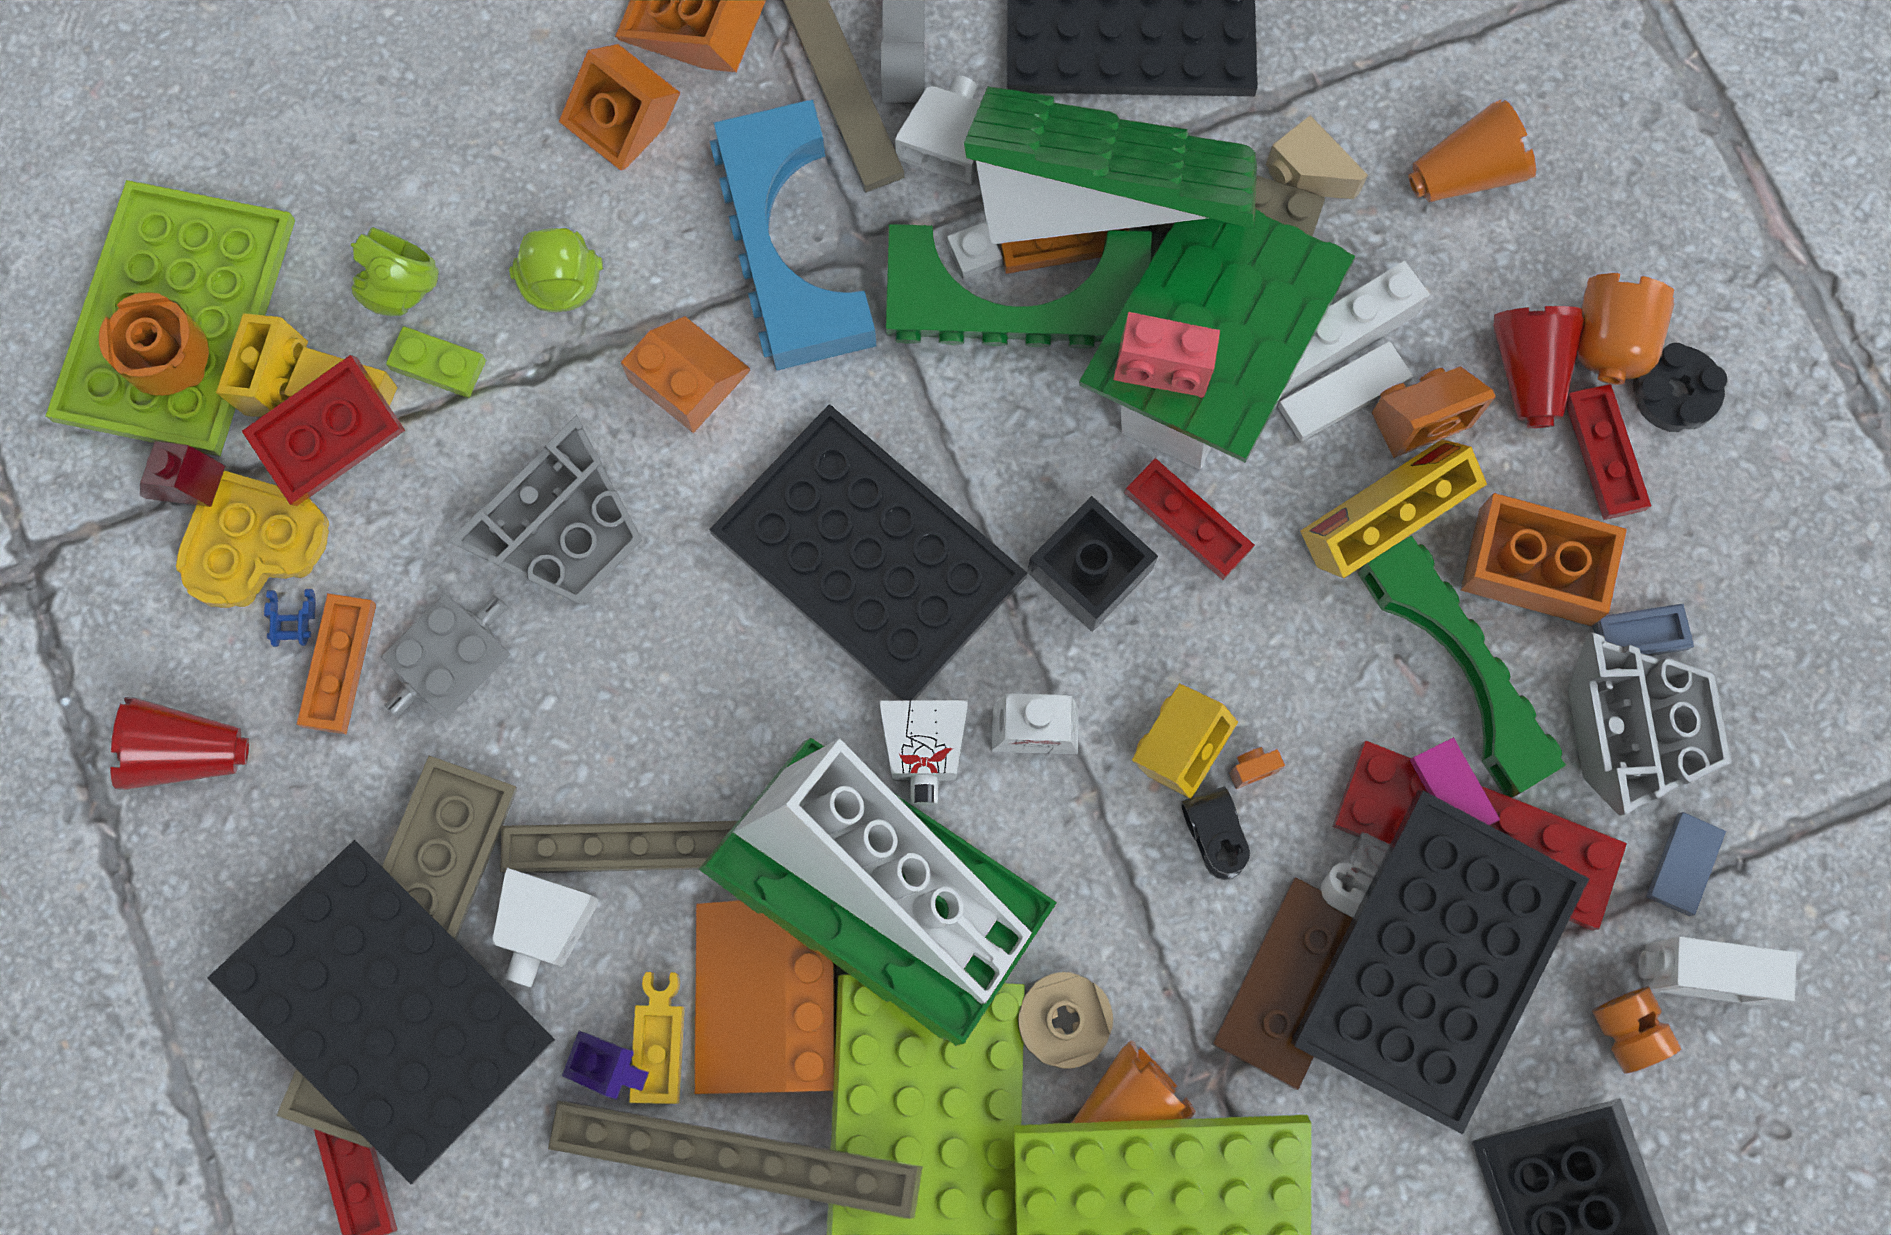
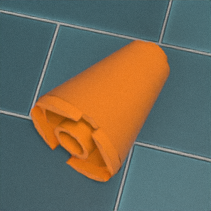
(1476, 157)
(1134, 1091)

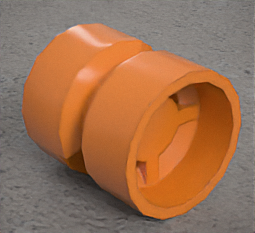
(1636, 1030)

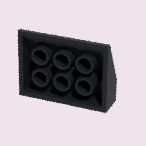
(1571, 1176)

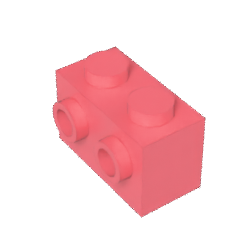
(1166, 354)

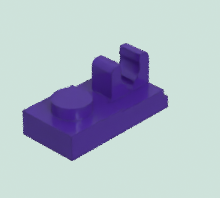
(602, 1066)

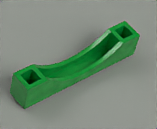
(1513, 742)

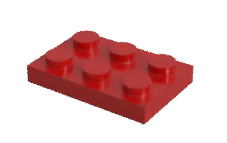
(323, 430)

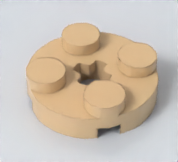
(1089, 1033)

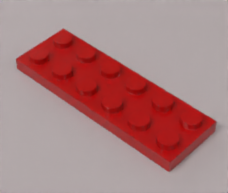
(1387, 782)

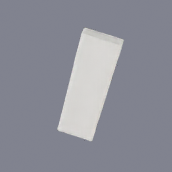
(1344, 391)

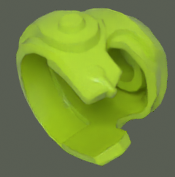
(555, 270)
(395, 273)

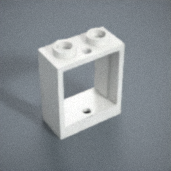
(1719, 971)

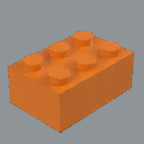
(1544, 559)

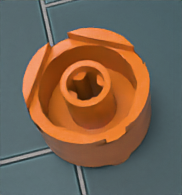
(154, 344)

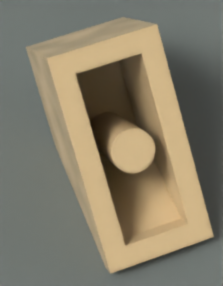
(1315, 163)

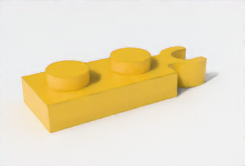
(658, 1043)

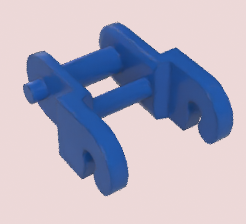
(302, 617)

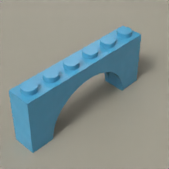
(798, 317)

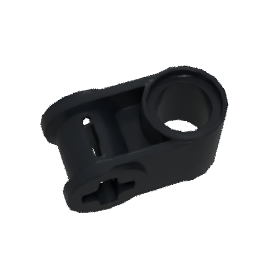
(1216, 824)

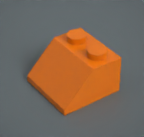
(618, 104)
(683, 371)
(1430, 409)

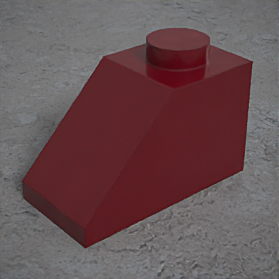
(180, 475)

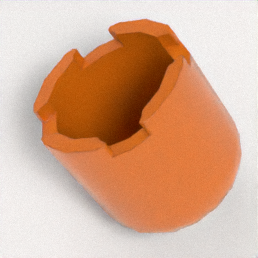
(1623, 326)

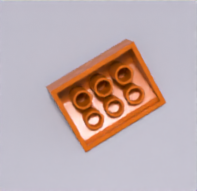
(692, 31)
(760, 1006)

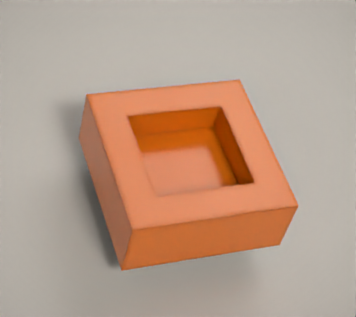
(1255, 766)

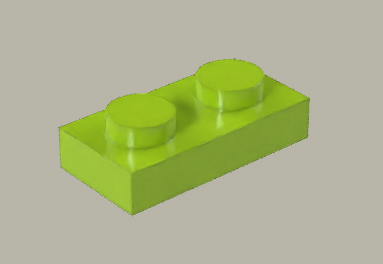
(436, 362)

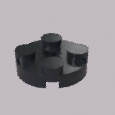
(1702, 379)

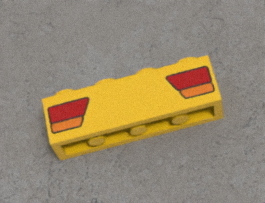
(1393, 507)

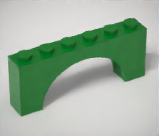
(931, 303)

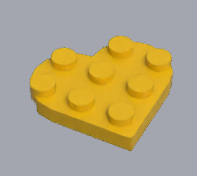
(246, 540)

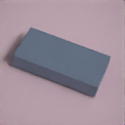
(1651, 630)
(1686, 864)

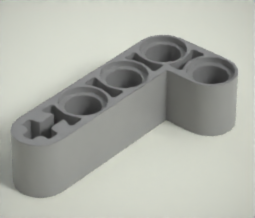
(903, 51)

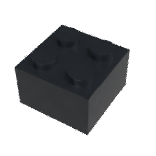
(1091, 563)

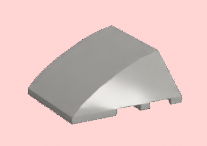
(555, 520)
(1643, 723)

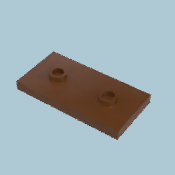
(1283, 985)

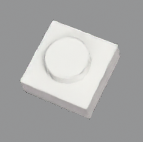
(974, 251)

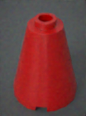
(1539, 359)
(171, 746)

